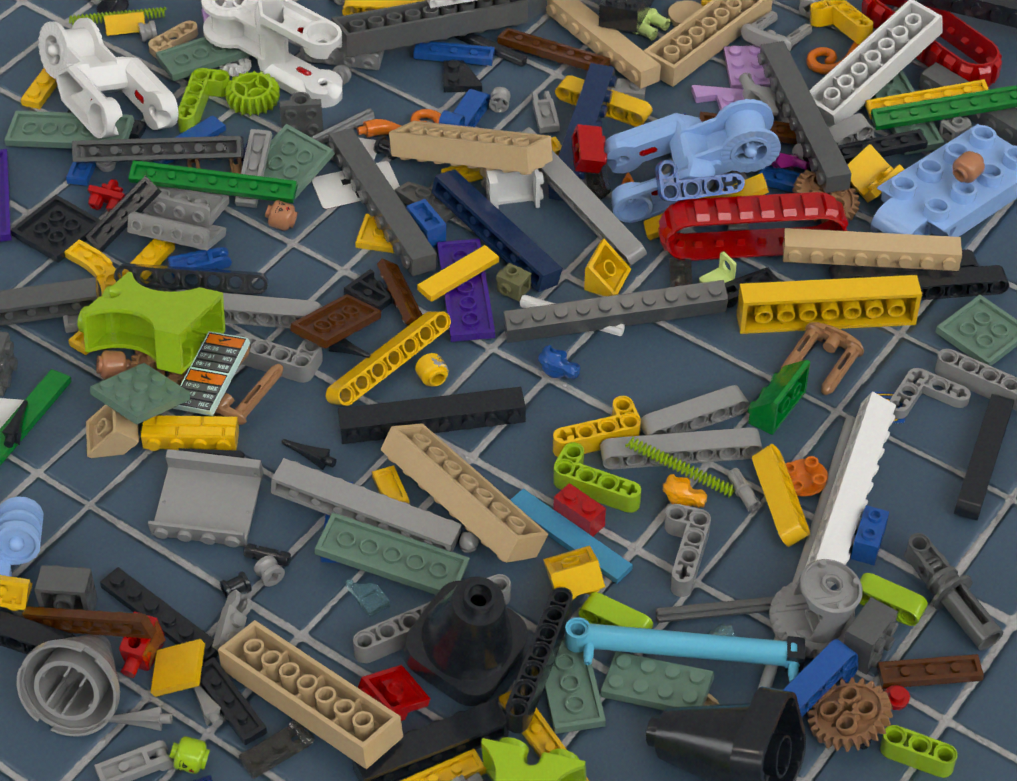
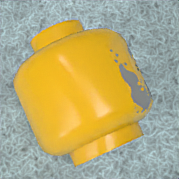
(431, 369)

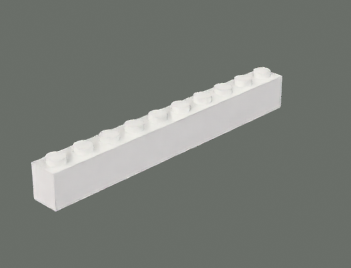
(853, 481)

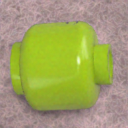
(189, 754)

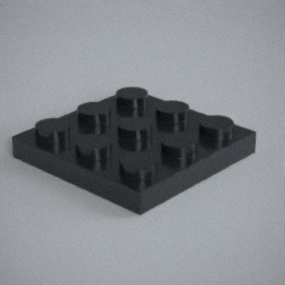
(55, 227)

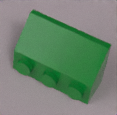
(779, 397)

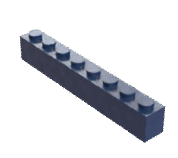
(588, 111)
(496, 229)

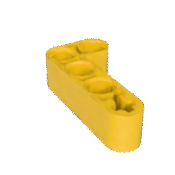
(843, 16)
(623, 423)

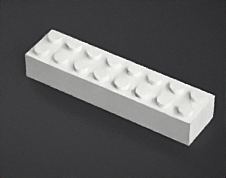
(876, 61)

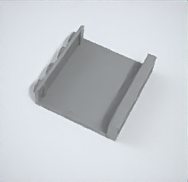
(207, 498)

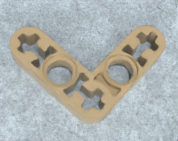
(183, 32)

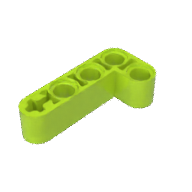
(201, 85)
(597, 484)

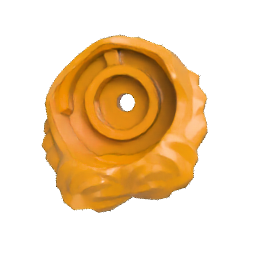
(680, 492)

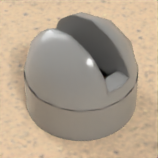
(468, 542)

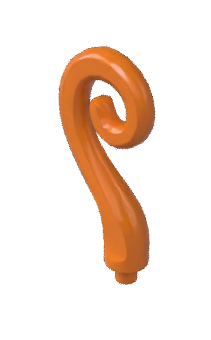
(830, 61)
(383, 127)

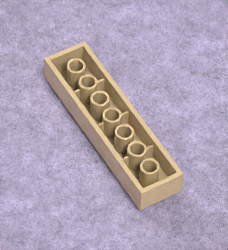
(703, 36)
(471, 147)
(464, 492)
(311, 694)

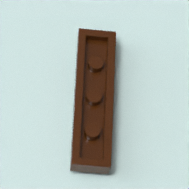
(399, 290)
(930, 671)

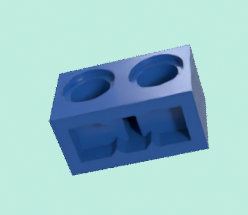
(428, 221)
(870, 535)

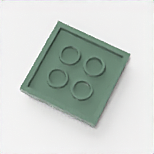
(296, 157)
(981, 331)
(140, 393)

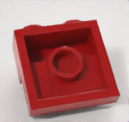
(395, 690)

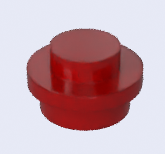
(898, 696)

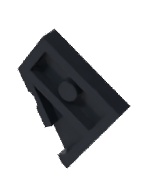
(459, 77)
(369, 291)

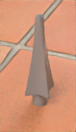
(209, 707)
(149, 718)

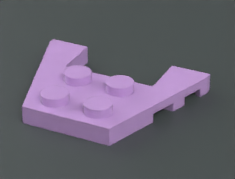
(722, 95)

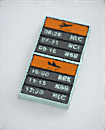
(212, 372)

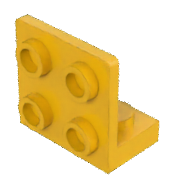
(870, 171)
(14, 592)

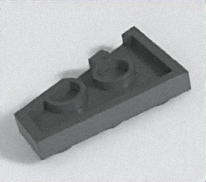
(412, 193)

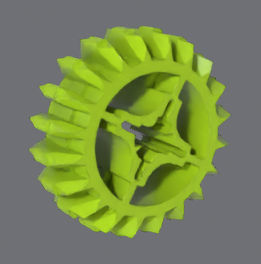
(252, 93)

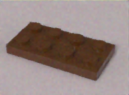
(335, 321)

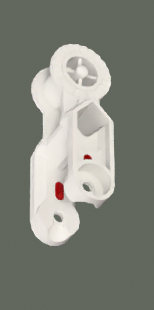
(264, 31)
(89, 69)

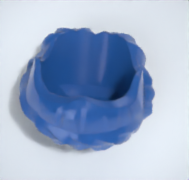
(556, 365)

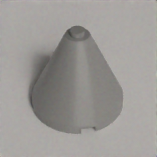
(70, 684)

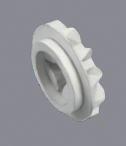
(234, 69)

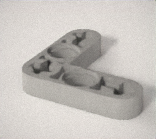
(925, 385)

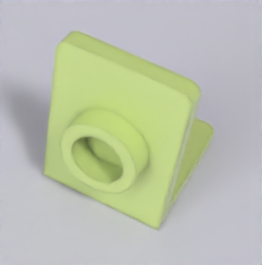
(722, 272)

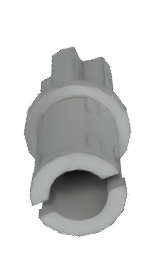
(743, 490)

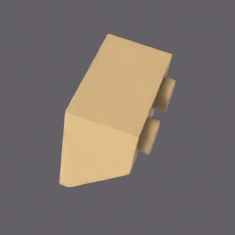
(110, 434)

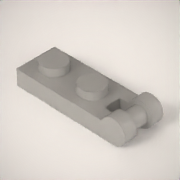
(135, 763)

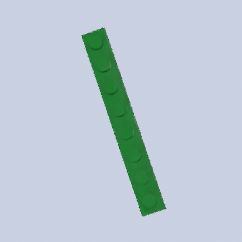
(945, 107)
(214, 181)

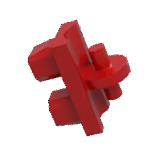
(107, 193)

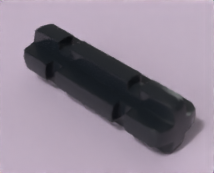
(251, 551)

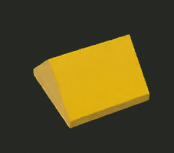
(605, 271)

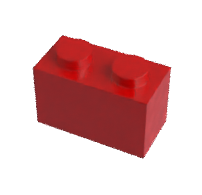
(588, 148)
(580, 509)

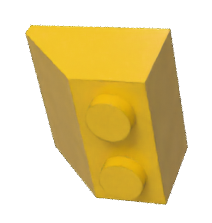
(576, 571)

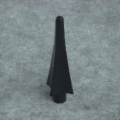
(346, 346)
(13, 430)
(318, 456)

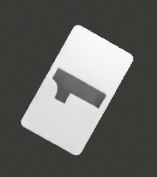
(336, 190)

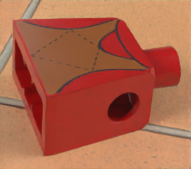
(141, 652)

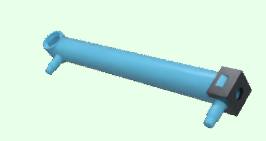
(586, 637)

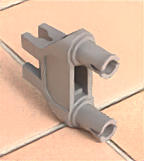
(761, 93)

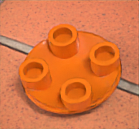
(807, 476)

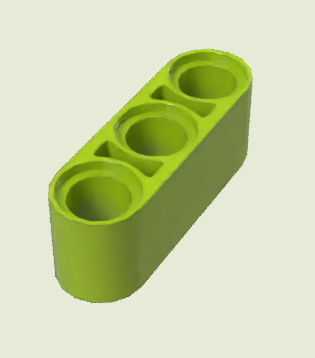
(906, 602)
(606, 611)
(930, 751)

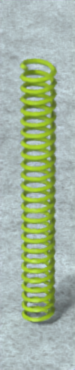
(94, 17)
(682, 467)

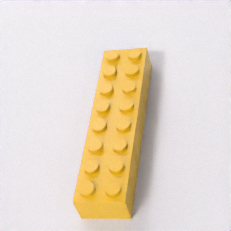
(829, 301)

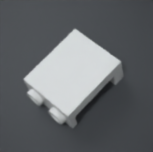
(513, 187)

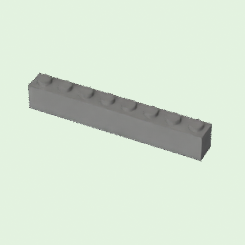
(333, 494)

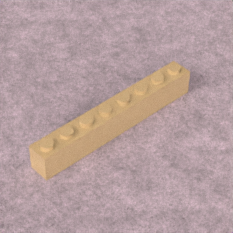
(608, 42)
(872, 249)

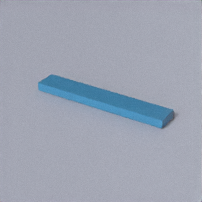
(571, 536)

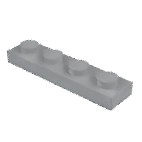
(255, 161)

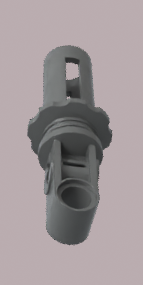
(952, 591)

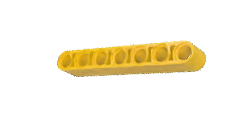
(388, 358)

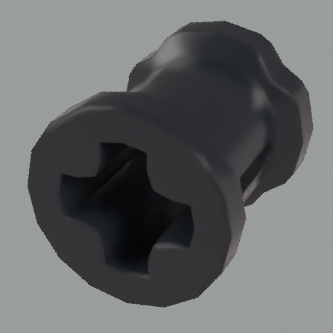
(384, 148)
(237, 583)

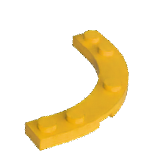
(100, 267)

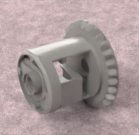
(813, 609)

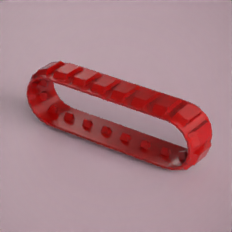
(954, 32)
(740, 211)

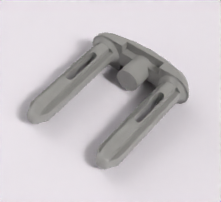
(756, 36)

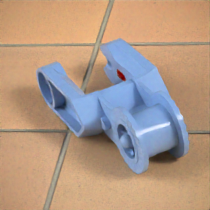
(731, 141)

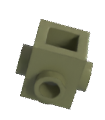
(513, 281)

